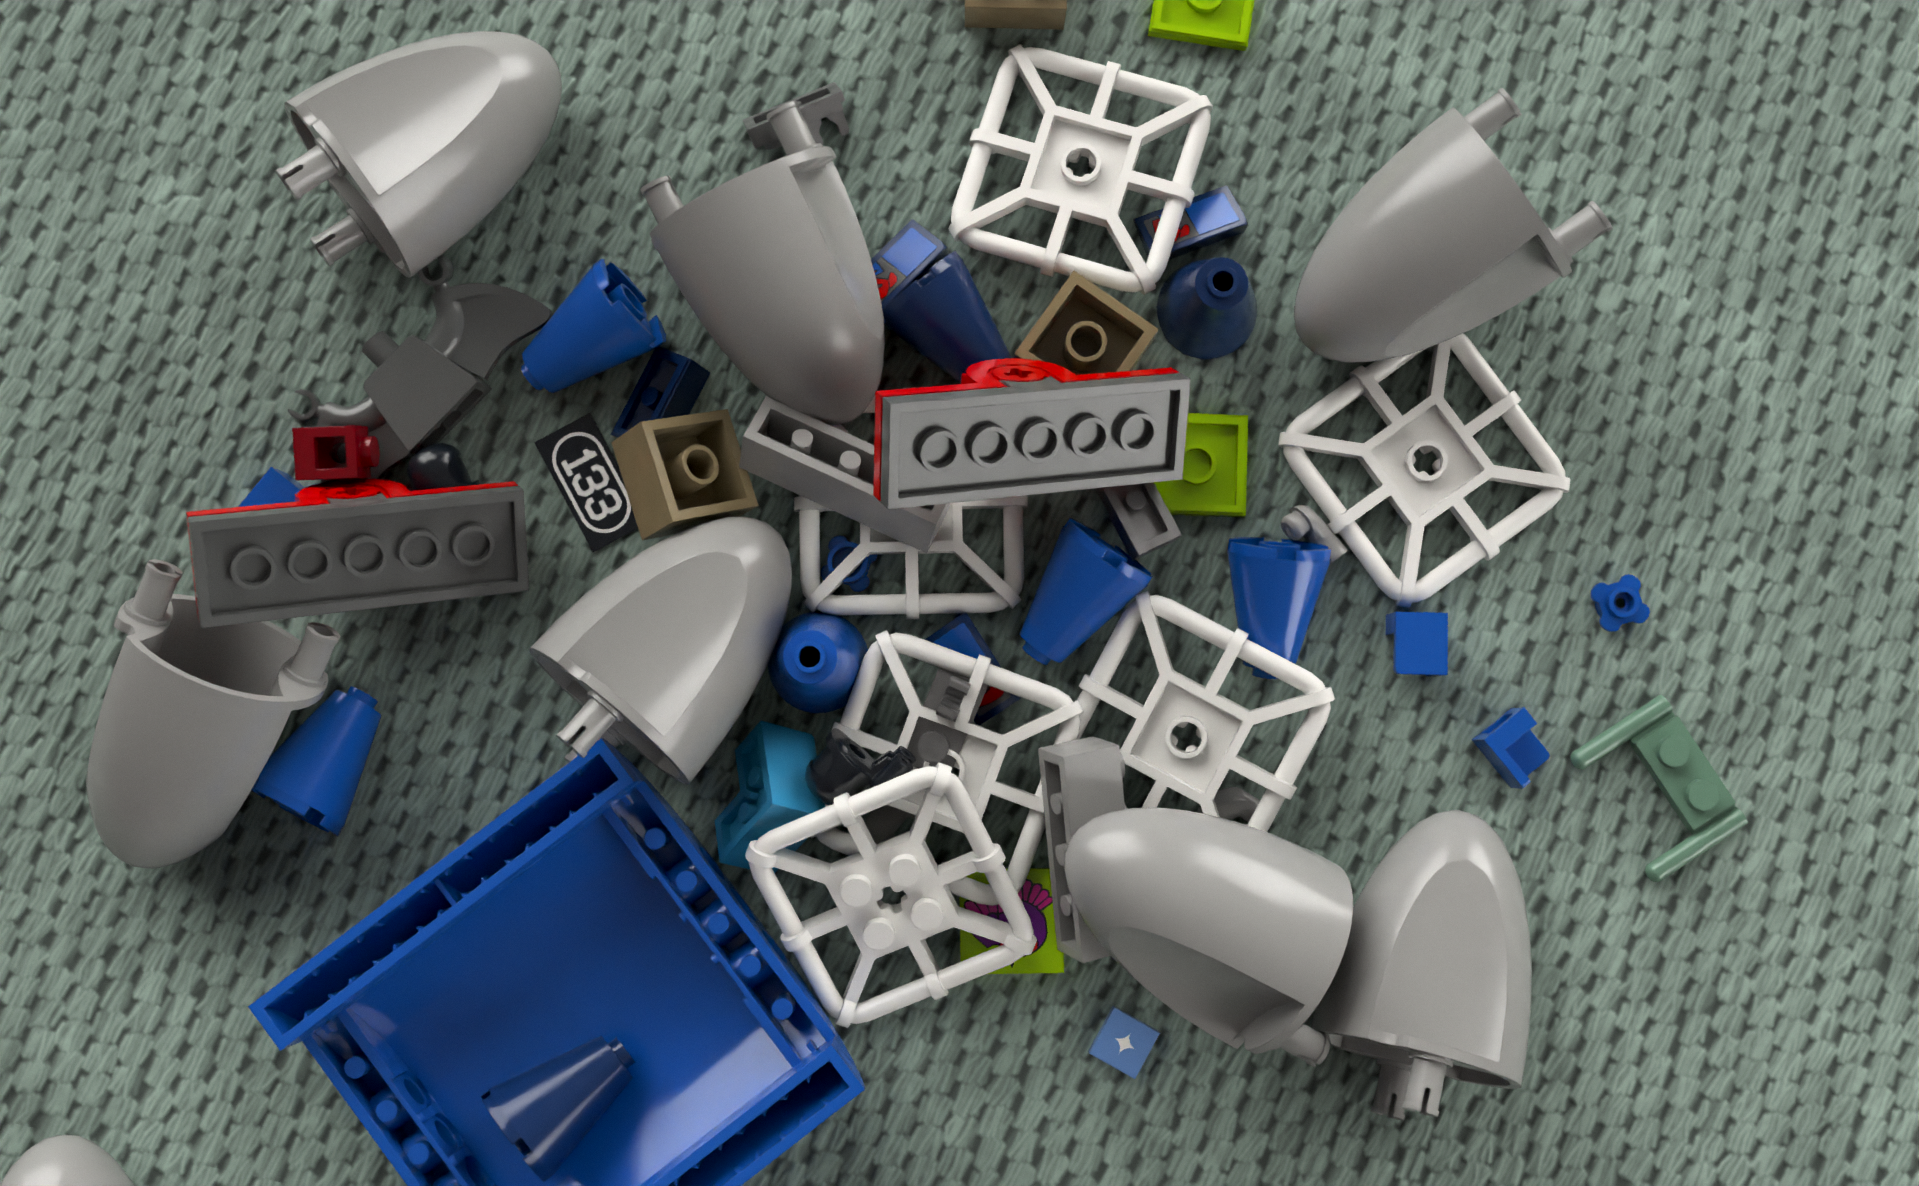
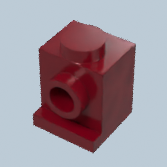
(317, 452)

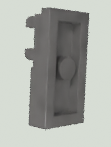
(813, 106)
(1139, 517)
(933, 740)

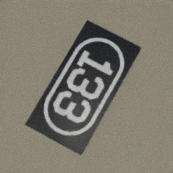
(589, 481)

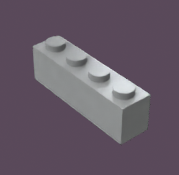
(831, 471)
(1078, 784)

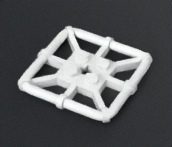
(1095, 196)
(1416, 495)
(947, 540)
(1219, 721)
(980, 753)
(906, 866)

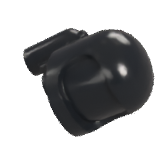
(438, 467)
(850, 769)

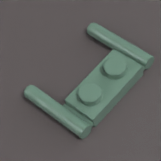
(1681, 775)

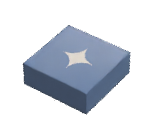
(1123, 1042)

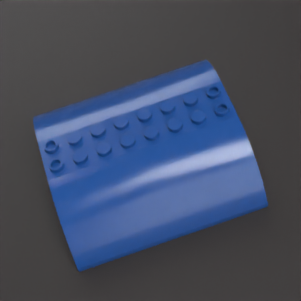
(554, 929)

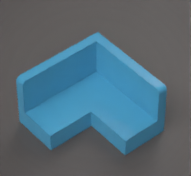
(771, 789)

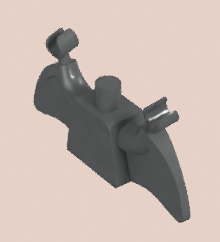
(429, 383)

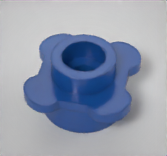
(839, 550)
(1605, 603)

